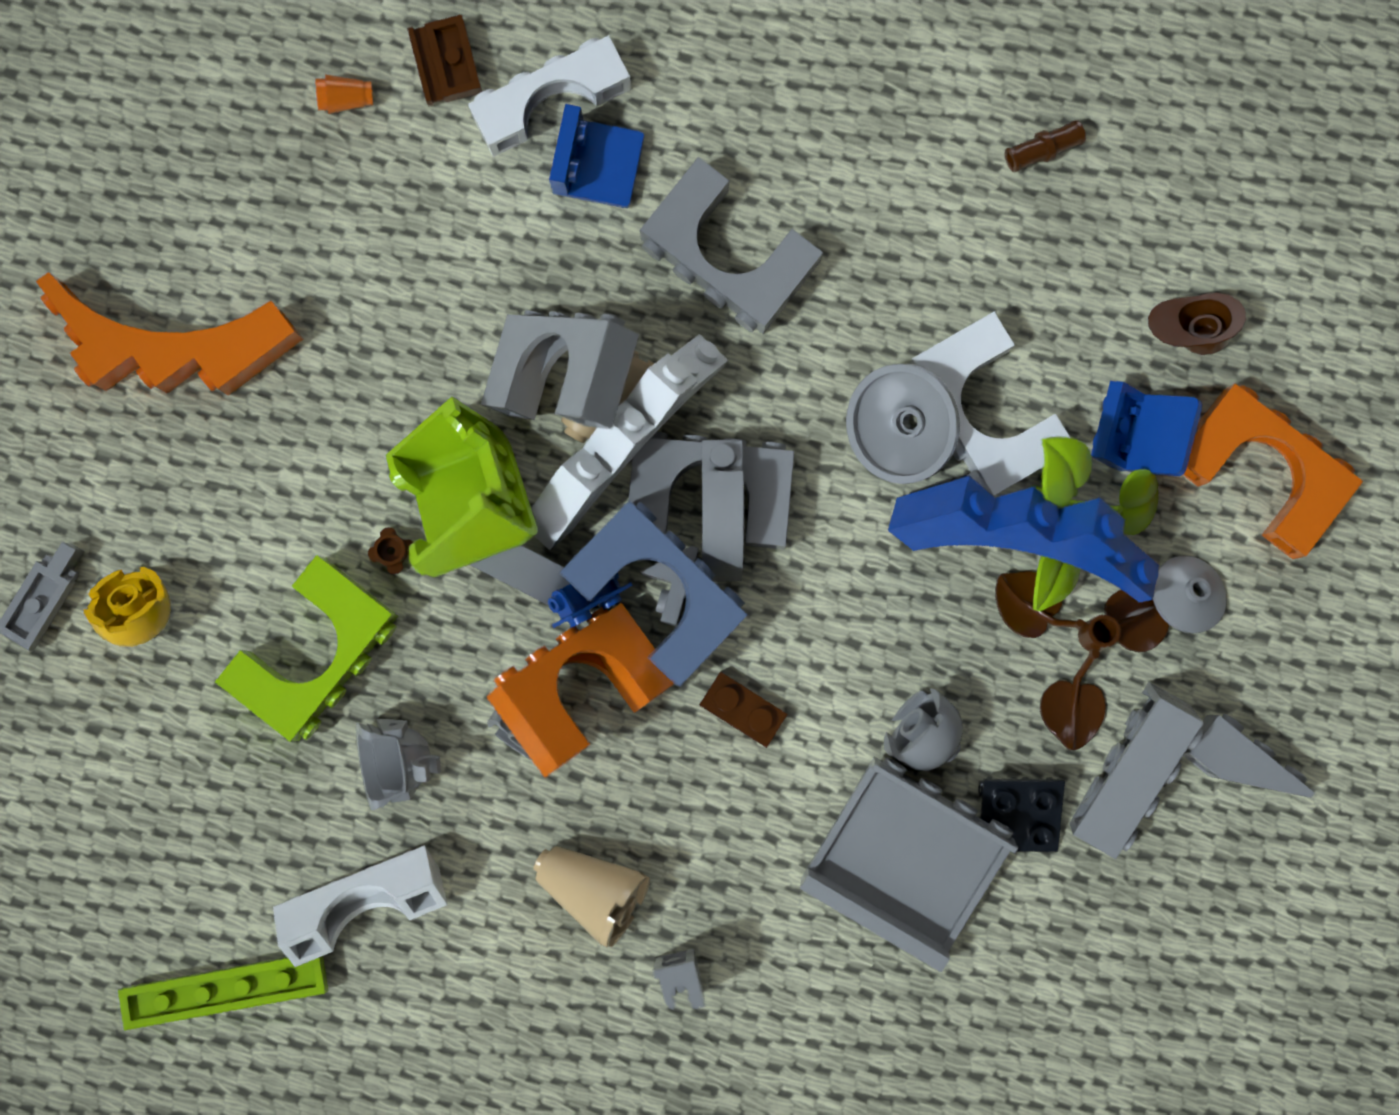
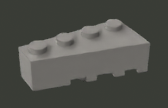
(1137, 771)

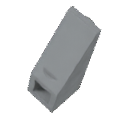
(1233, 757)

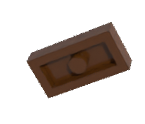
(743, 709)

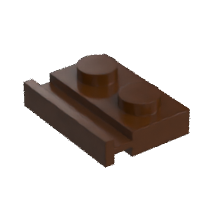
(445, 60)

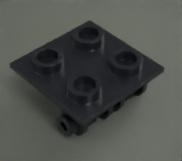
(1027, 808)

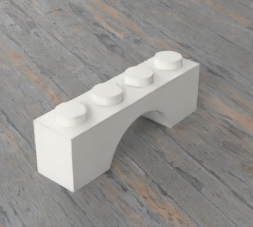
(590, 72)
(312, 922)

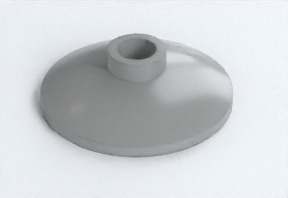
(1179, 603)

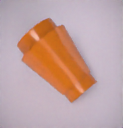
(342, 93)

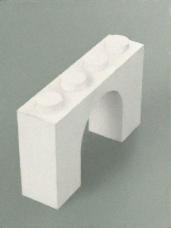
(991, 460)

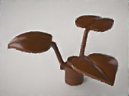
(1068, 709)

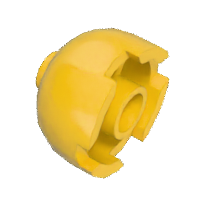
(129, 607)

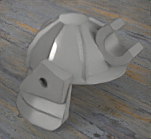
(393, 761)

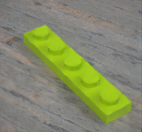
(220, 991)

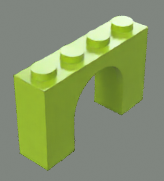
(359, 625)

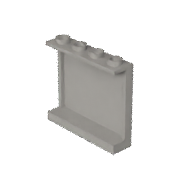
(907, 861)

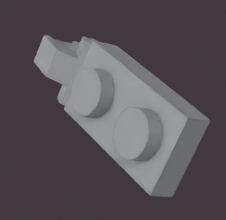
(41, 597)

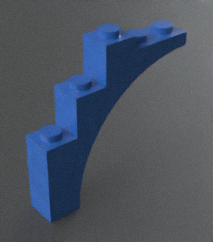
(1079, 534)

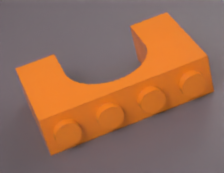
(1319, 481)
(530, 697)

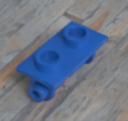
(575, 608)

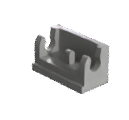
(680, 972)

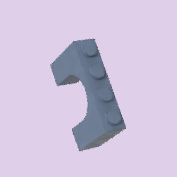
(708, 610)

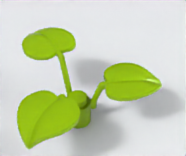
(1064, 470)

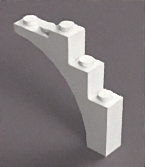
(608, 451)

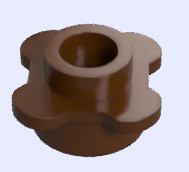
(379, 552)

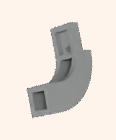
(723, 508)
(525, 572)

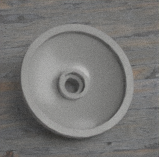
(881, 426)

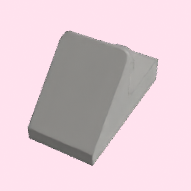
(671, 600)

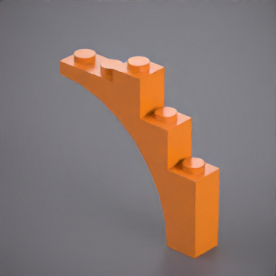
(225, 353)

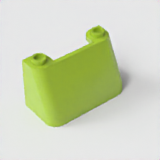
(463, 489)

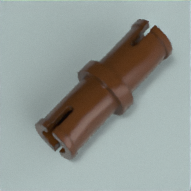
(1045, 146)

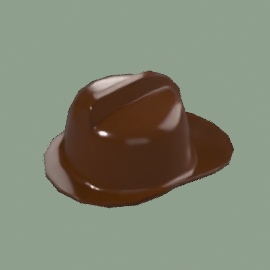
(1198, 322)

